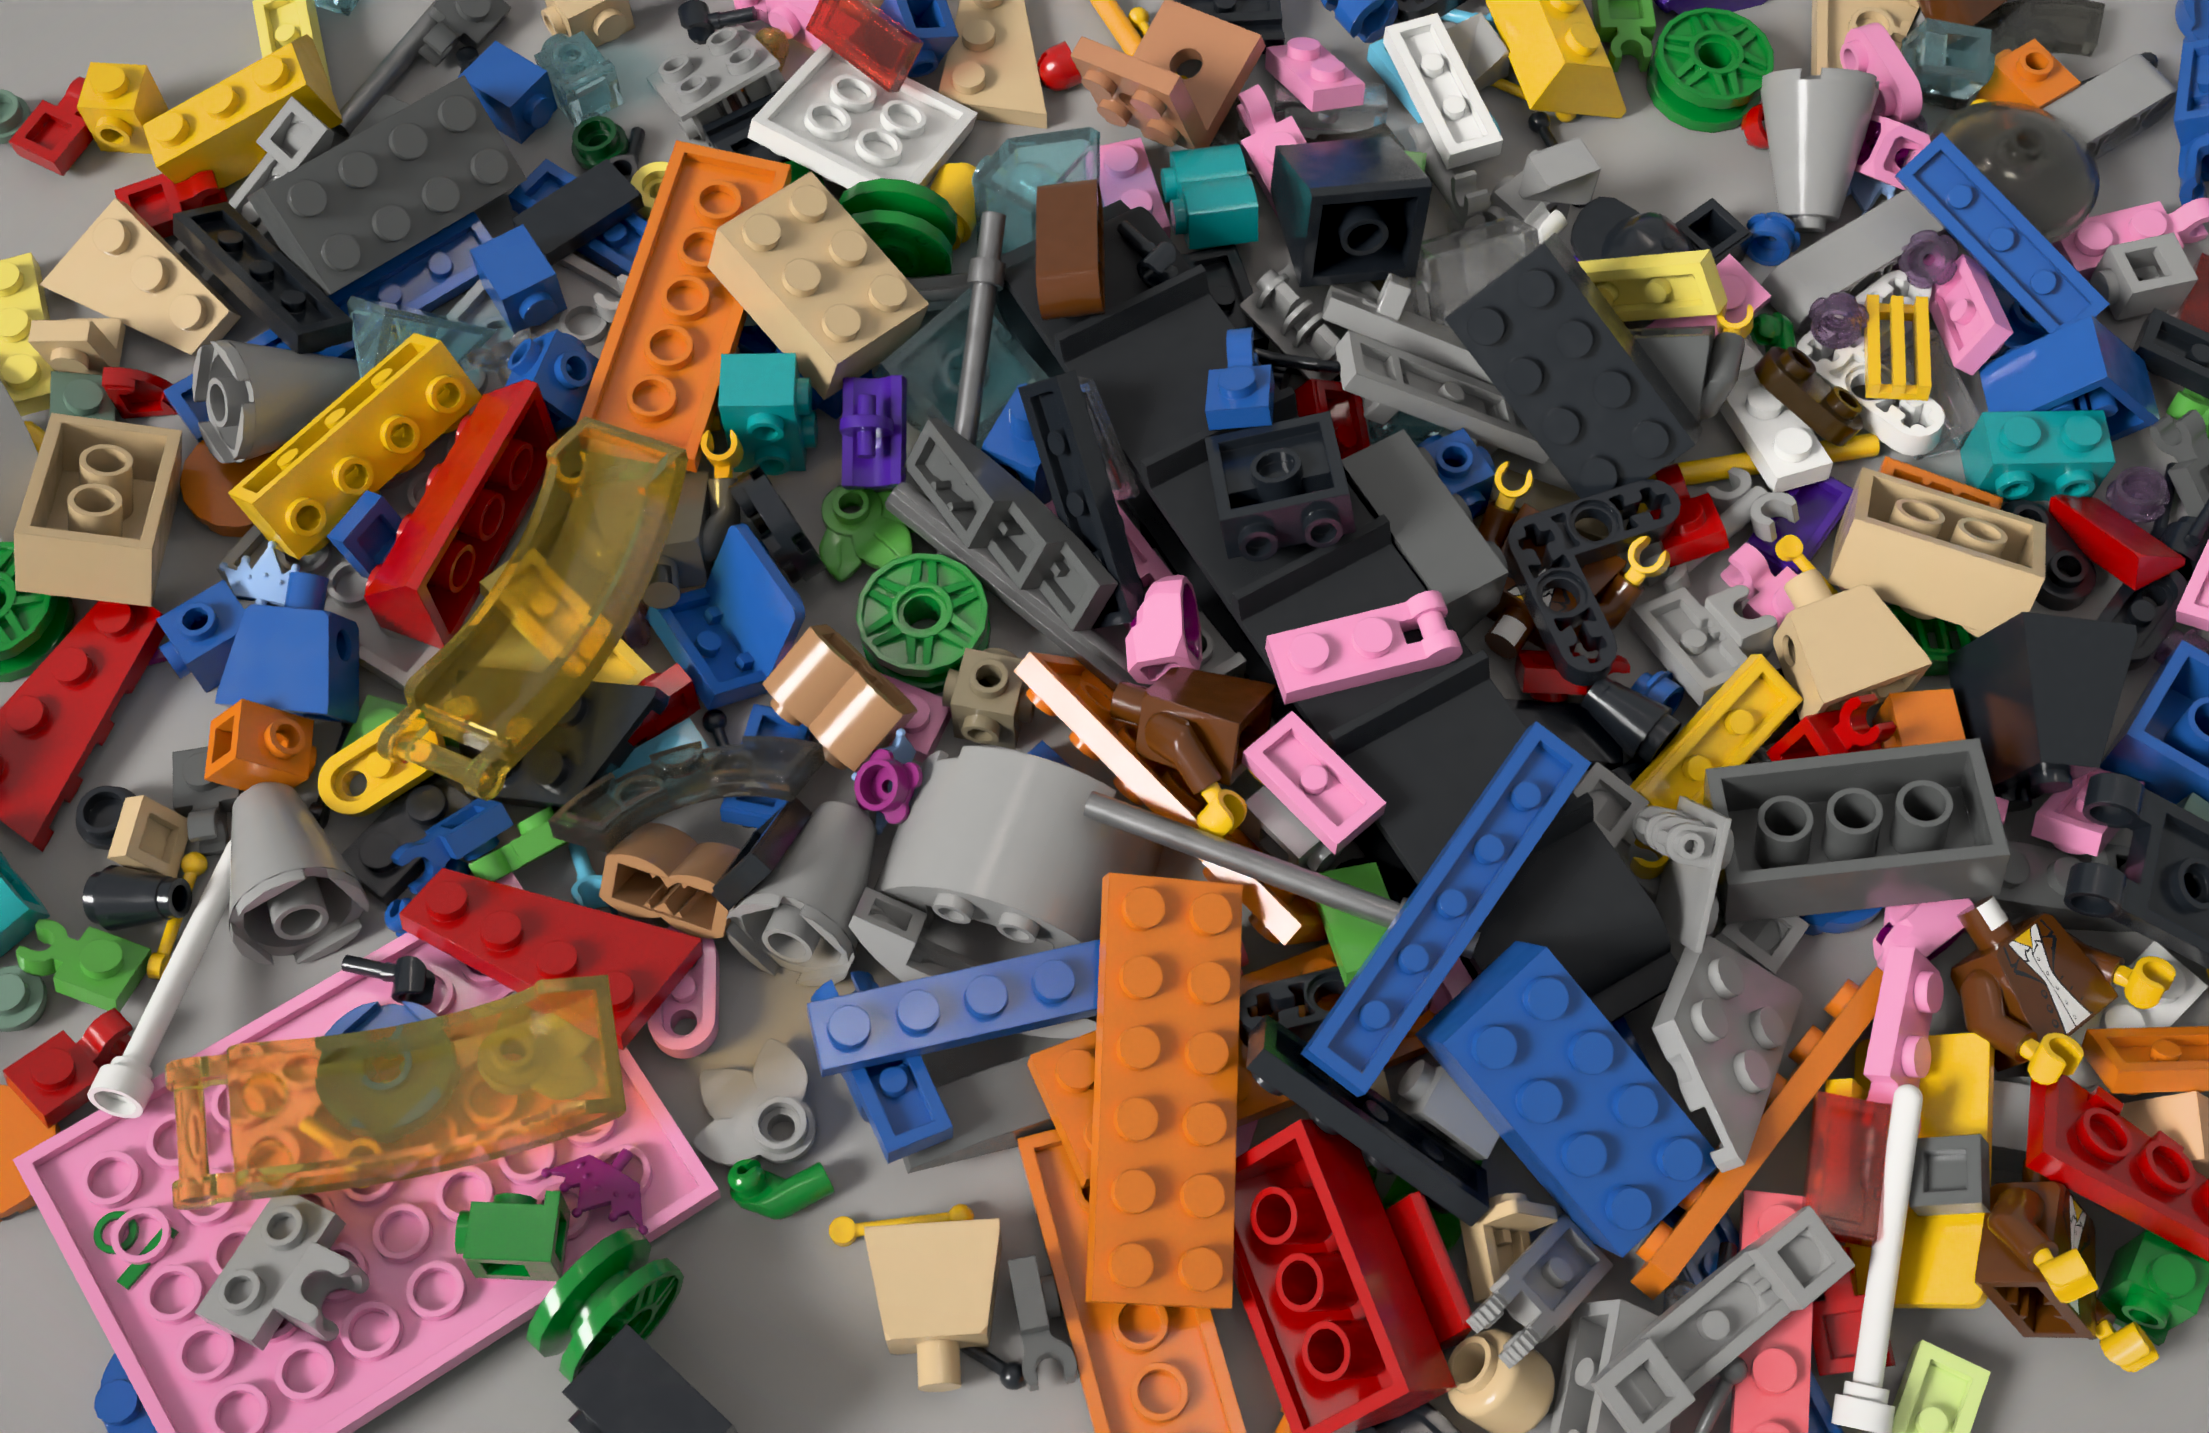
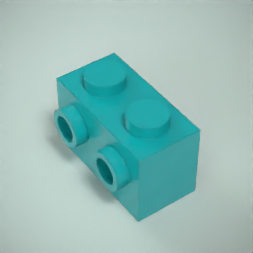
(767, 410)
(2038, 454)

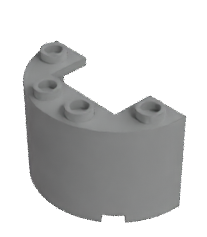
(1009, 847)

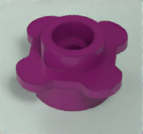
(873, 782)

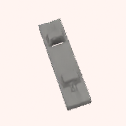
(1390, 324)
(1403, 382)

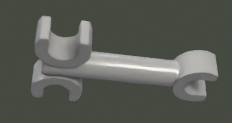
(1457, 189)
(1736, 511)

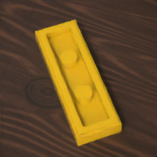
(1720, 733)

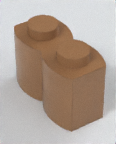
(837, 697)
(669, 877)

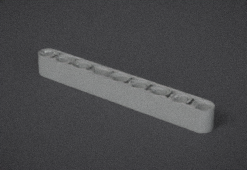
(1859, 253)

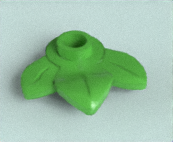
(860, 537)

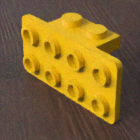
(1938, 1249)

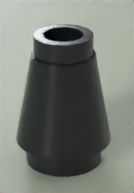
(1631, 719)
(132, 897)

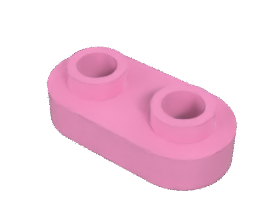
(1875, 52)
(692, 998)

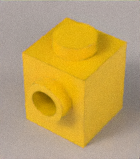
(118, 103)

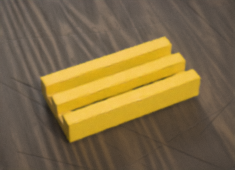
(1897, 313)

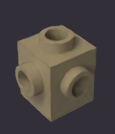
(988, 698)

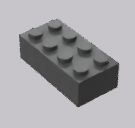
(388, 187)
(1858, 831)

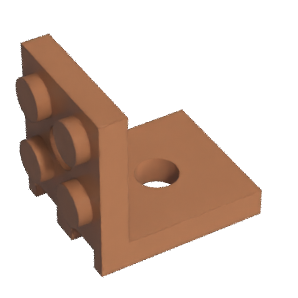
(1150, 94)

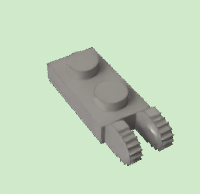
(1543, 1287)

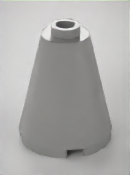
(1815, 139)
(262, 395)
(288, 880)
(807, 901)

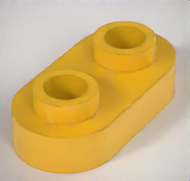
(384, 778)

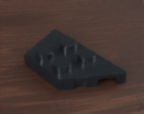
(580, 747)

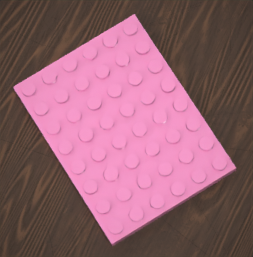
(422, 1298)

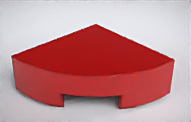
(136, 392)

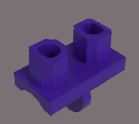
(874, 432)

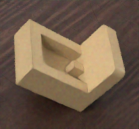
(598, 19)
(79, 343)
(1501, 1238)

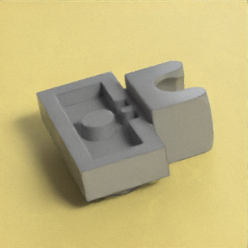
(1700, 642)
(282, 1274)

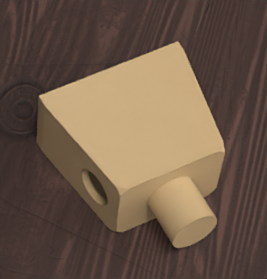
(1843, 646)
(936, 1291)

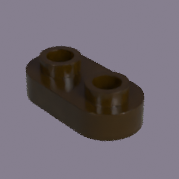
(1793, 381)

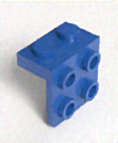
(735, 625)

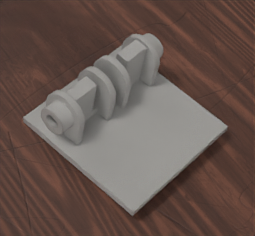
(711, 73)
(1293, 316)
(1697, 849)

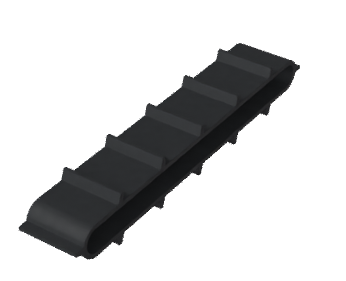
(1416, 738)

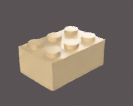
(816, 283)
(98, 510)
(1938, 553)

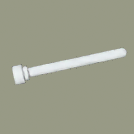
(126, 1082)
(1864, 1400)

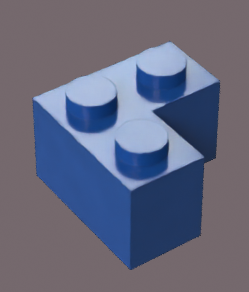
(2074, 371)

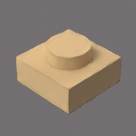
(149, 837)

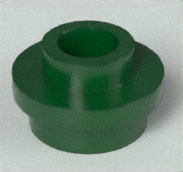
(598, 140)

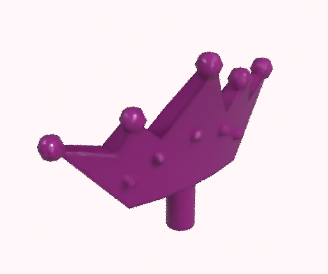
(602, 1186)

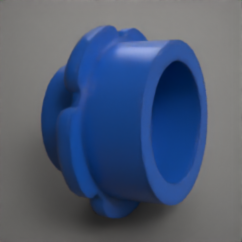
(1772, 238)
(1660, 688)

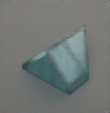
(384, 326)

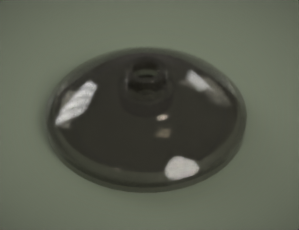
(2030, 160)

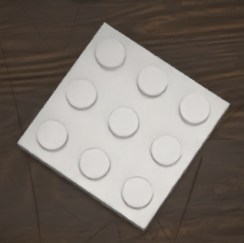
(855, 129)

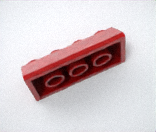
(464, 517)
(1329, 1286)

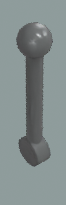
(1732, 1374)

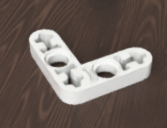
(1848, 371)

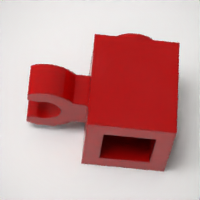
(1834, 732)

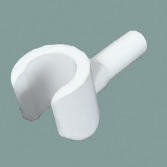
(1545, 222)

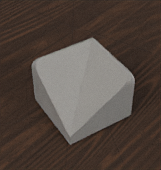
(1480, 50)
(1561, 174)

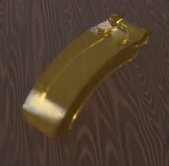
(550, 611)
(401, 1096)

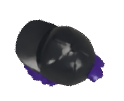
(1615, 230)

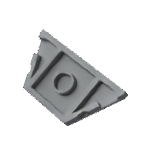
(1725, 1039)

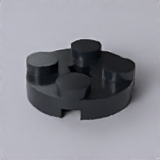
(786, 538)

